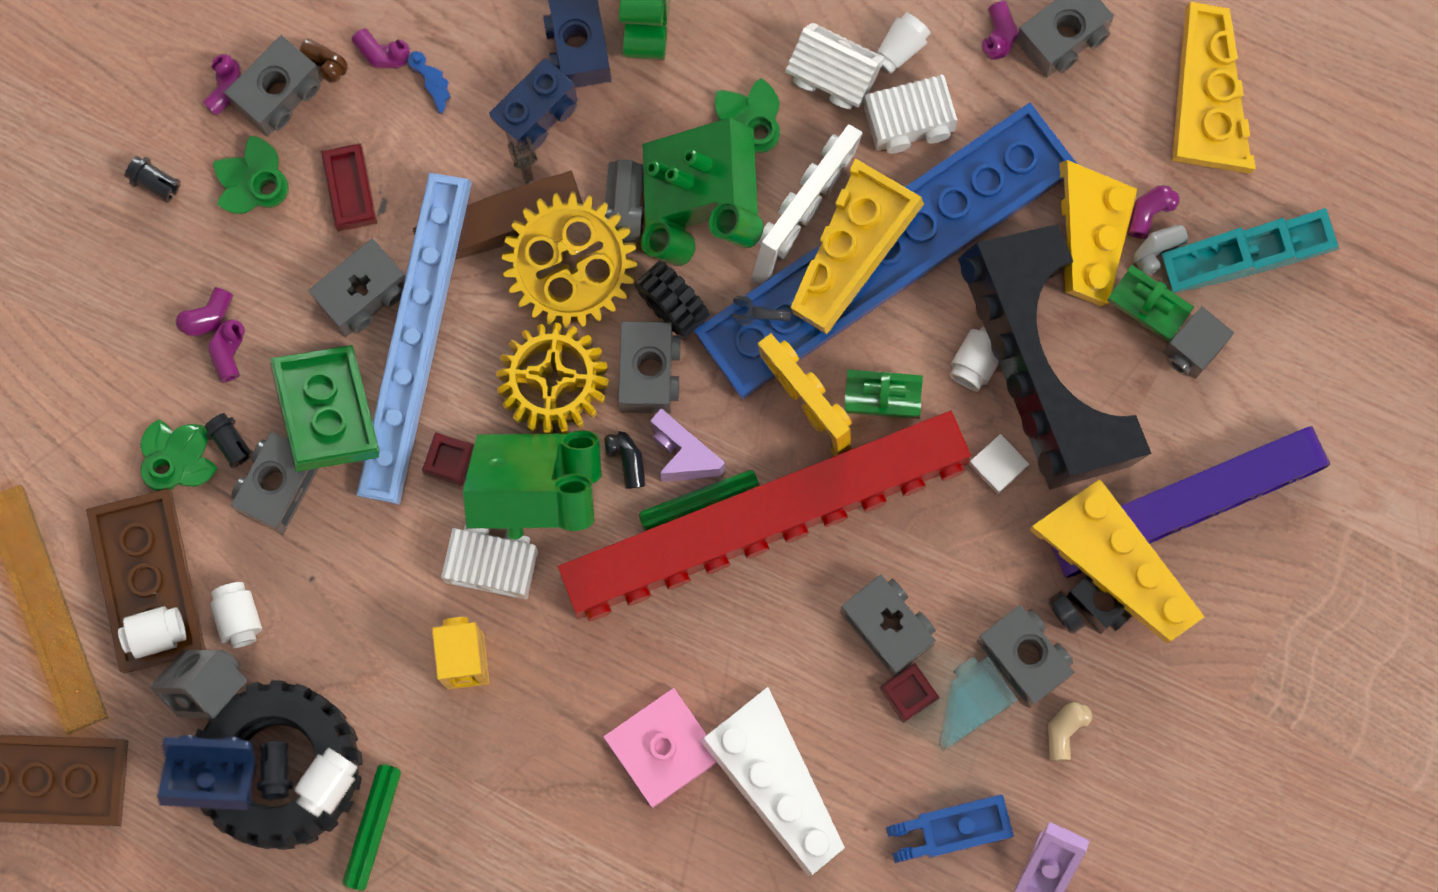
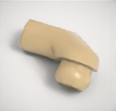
(1062, 726)

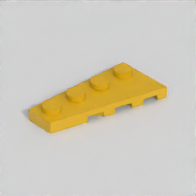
(1209, 102)
(862, 231)

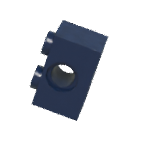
(581, 64)

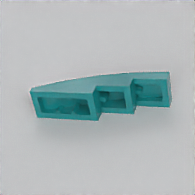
(1250, 251)

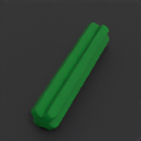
(698, 499)
(371, 827)

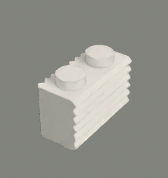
(833, 66)
(910, 114)
(490, 562)

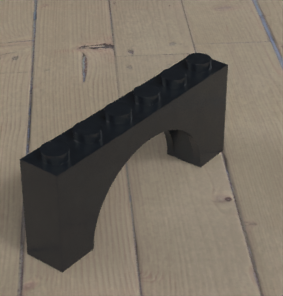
(1065, 433)

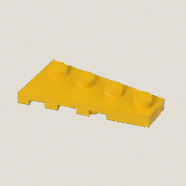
(1113, 552)

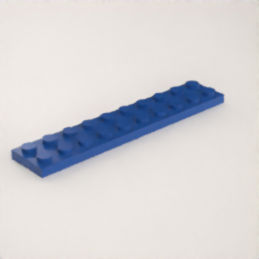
(961, 203)

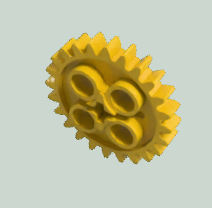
(551, 226)

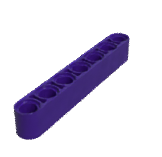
(1222, 487)

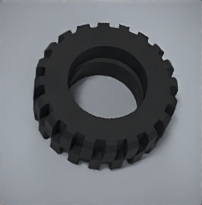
(324, 727)

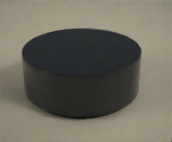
(1066, 612)

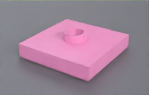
(661, 747)

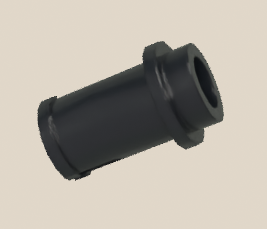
(151, 178)
(228, 439)
(274, 770)

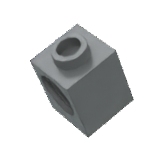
(1197, 343)

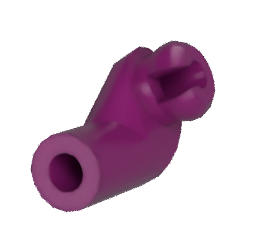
(381, 56)
(227, 73)
(1149, 204)
(206, 318)

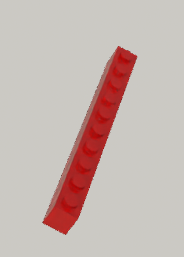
(765, 515)

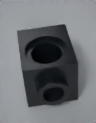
(1082, 599)

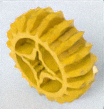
(534, 376)

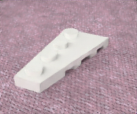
(800, 208)
(772, 776)

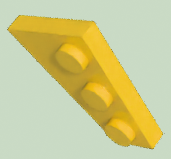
(1096, 230)
(821, 415)

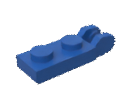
(955, 828)

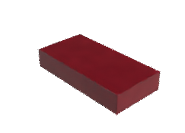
(349, 187)

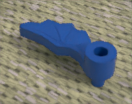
(434, 80)

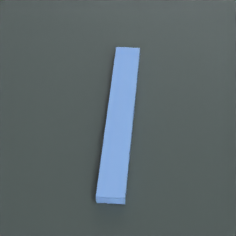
(415, 336)

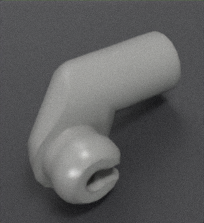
(1154, 244)

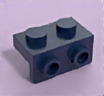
(536, 105)
(207, 773)

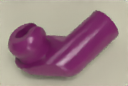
(1003, 34)
(223, 348)

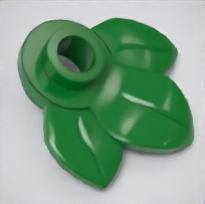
(755, 111)
(247, 177)
(177, 450)

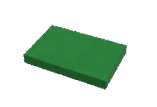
(324, 408)

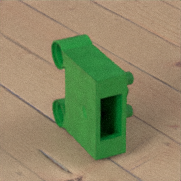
(644, 28)
(697, 180)
(532, 481)

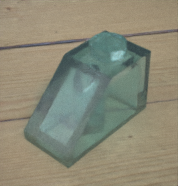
(973, 700)

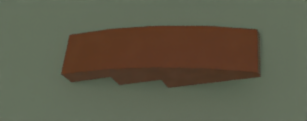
(491, 218)

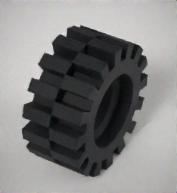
(672, 299)

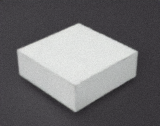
(999, 464)

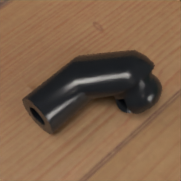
(631, 458)

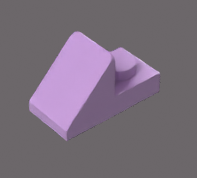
(693, 457)
(1052, 860)

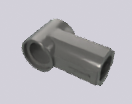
(624, 197)

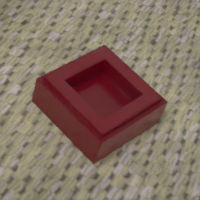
(448, 459)
(909, 692)

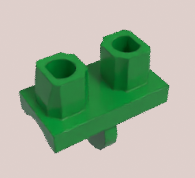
(1150, 303)
(883, 394)

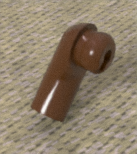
(330, 63)

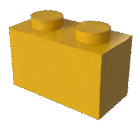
(460, 654)

